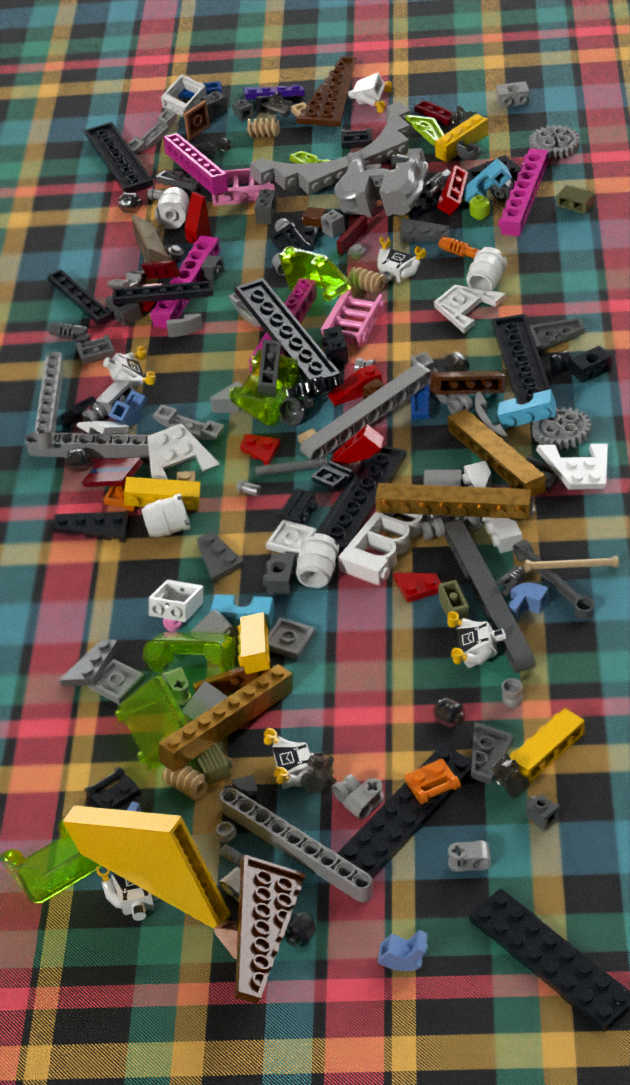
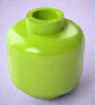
(479, 207)

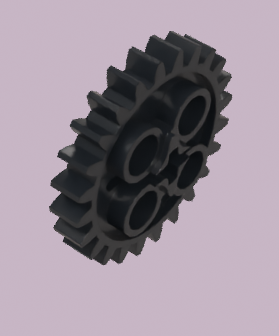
(315, 386)

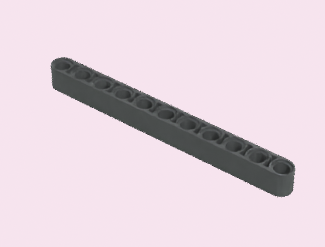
(489, 596)

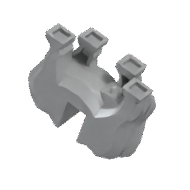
(396, 188)

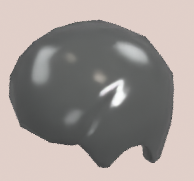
(467, 152)
(291, 411)

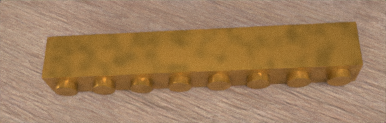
(496, 452)
(453, 501)
(225, 718)

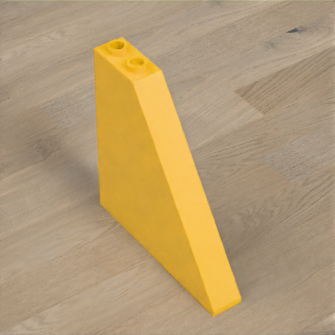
(151, 853)

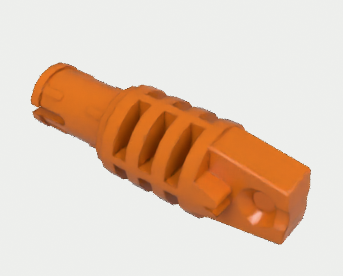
(457, 247)

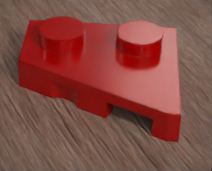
(260, 447)
(416, 585)

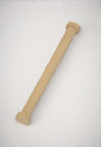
(614, 562)

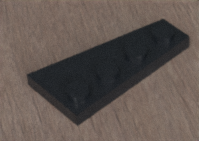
(105, 524)

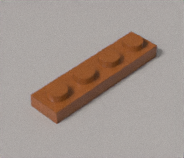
(231, 680)

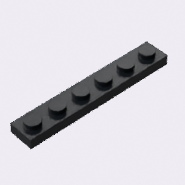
(163, 292)
(80, 297)

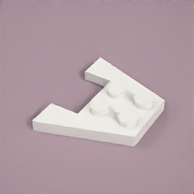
(461, 300)
(174, 447)
(578, 471)

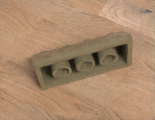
(149, 240)

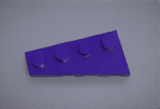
(253, 92)

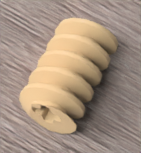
(263, 128)
(366, 280)
(186, 781)

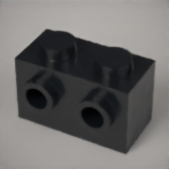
(335, 345)

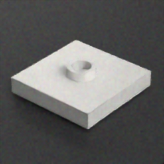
(288, 537)

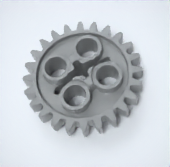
(562, 143)
(564, 429)

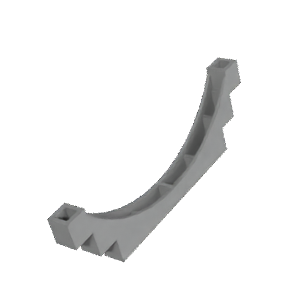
(316, 176)

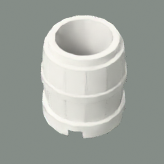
(172, 208)
(486, 269)
(166, 516)
(316, 560)

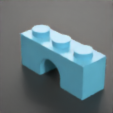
(495, 173)
(539, 408)
(227, 607)

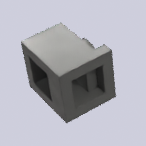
(243, 106)
(212, 267)
(542, 811)

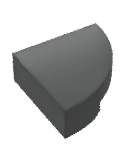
(246, 785)

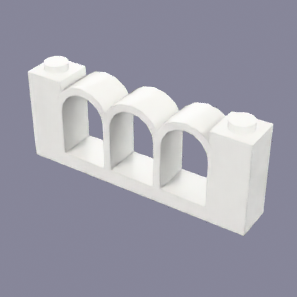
(376, 568)

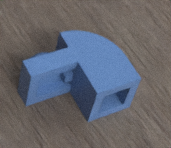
(130, 410)
(528, 597)
(402, 953)

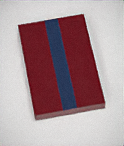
(111, 472)

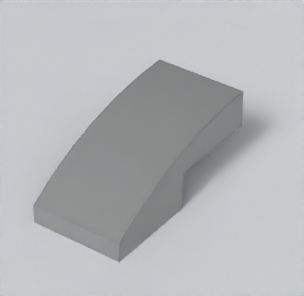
(188, 325)

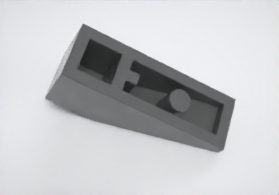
(269, 368)

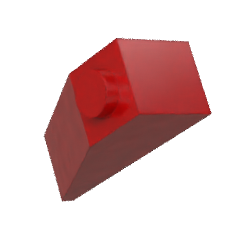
(453, 190)
(197, 218)
(354, 385)
(359, 447)

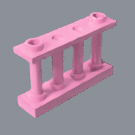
(238, 194)
(342, 309)

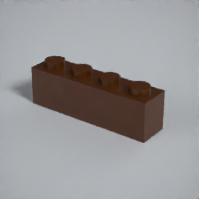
(467, 382)

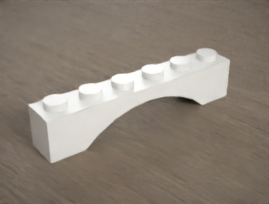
(503, 530)

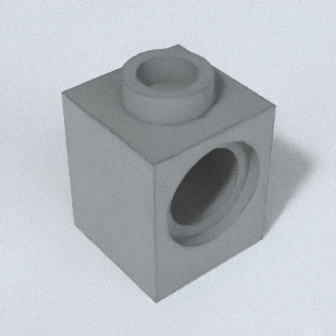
(333, 224)

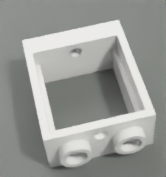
(168, 98)
(181, 603)

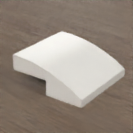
(103, 427)

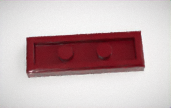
(433, 111)
(352, 234)
(160, 269)

